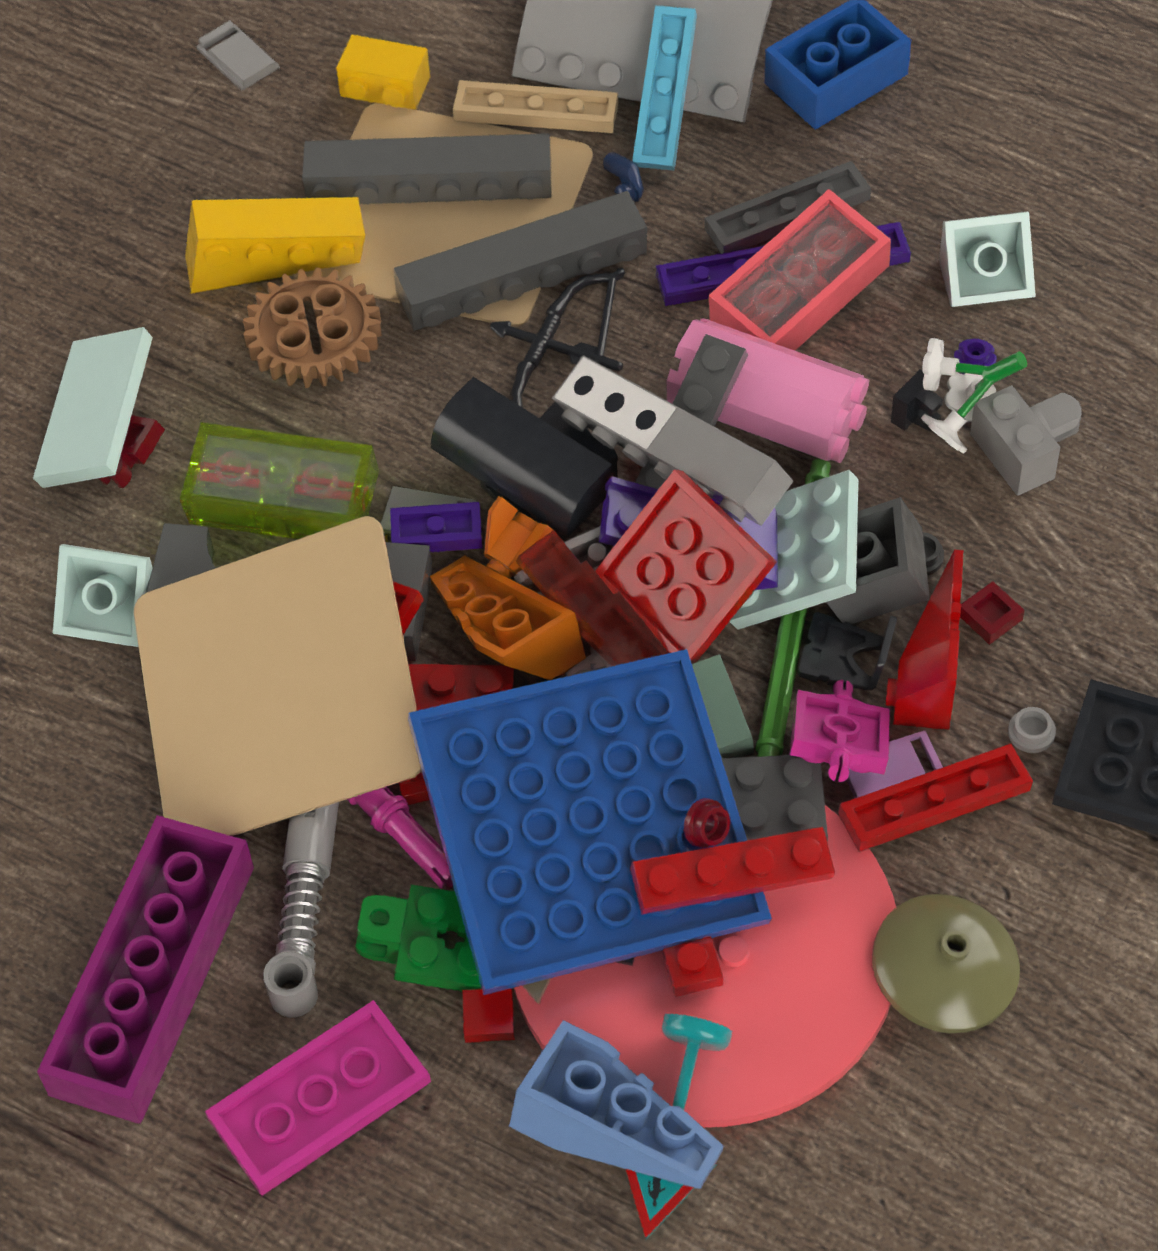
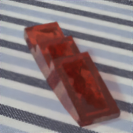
(602, 617)

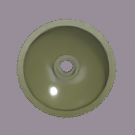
(942, 986)

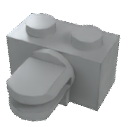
(1024, 438)

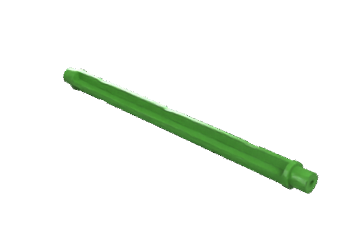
(785, 662)

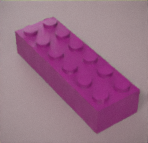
(146, 970)

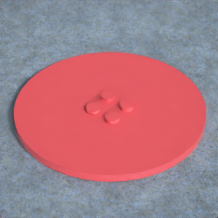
(790, 992)

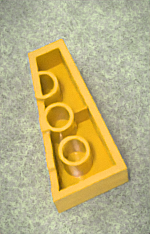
(264, 238)

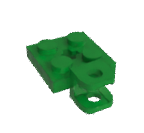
(409, 934)

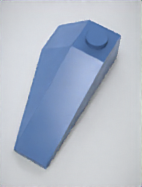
(599, 1109)

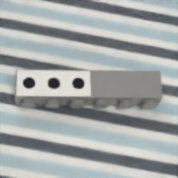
(671, 439)

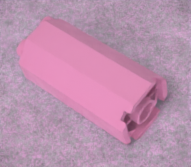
(782, 393)

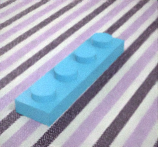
(664, 87)

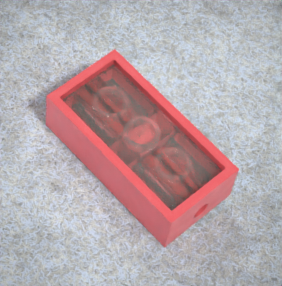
(803, 274)

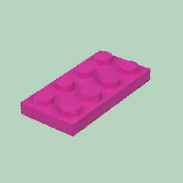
(317, 1097)

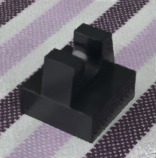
(913, 402)

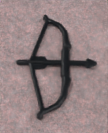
(544, 341)

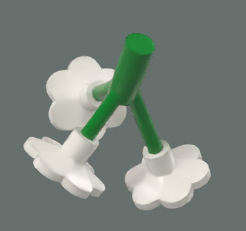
(963, 389)

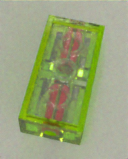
(276, 481)

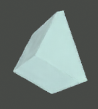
(987, 259)
(99, 594)

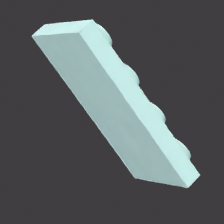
(93, 408)

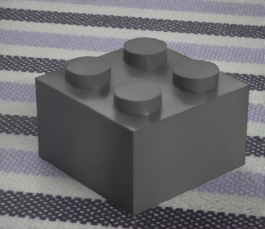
(888, 565)

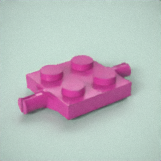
(840, 732)

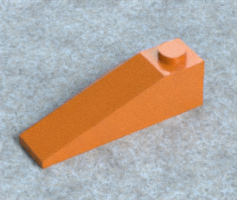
(510, 619)

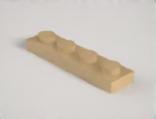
(535, 106)

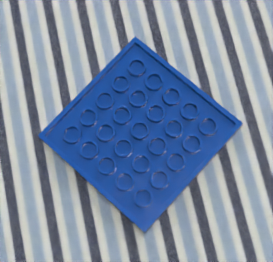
(554, 799)

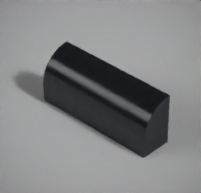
(521, 456)

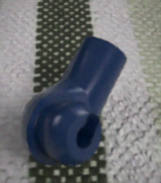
(628, 174)

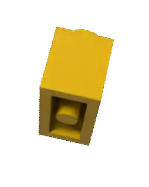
(383, 72)

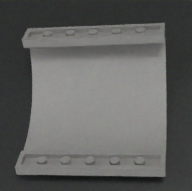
(608, 42)

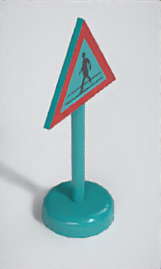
(655, 1196)

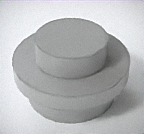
(1031, 730)

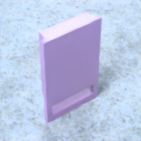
(901, 766)

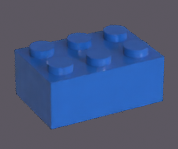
(837, 62)

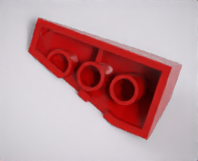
(930, 661)

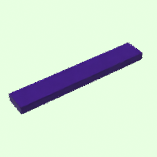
(699, 277)

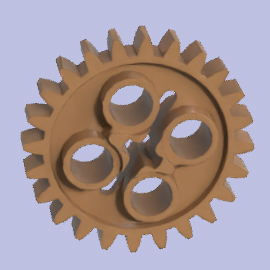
(280, 333)

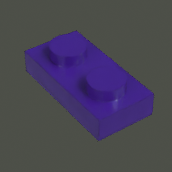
(438, 526)

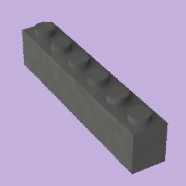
(429, 168)
(520, 260)

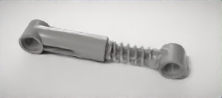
(306, 867)

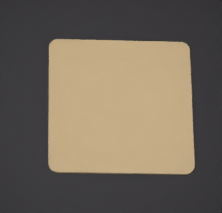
(420, 229)
(278, 682)

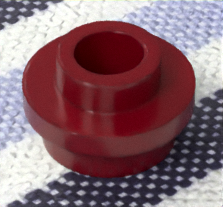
(706, 823)

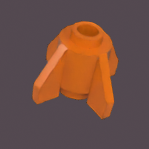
(509, 537)

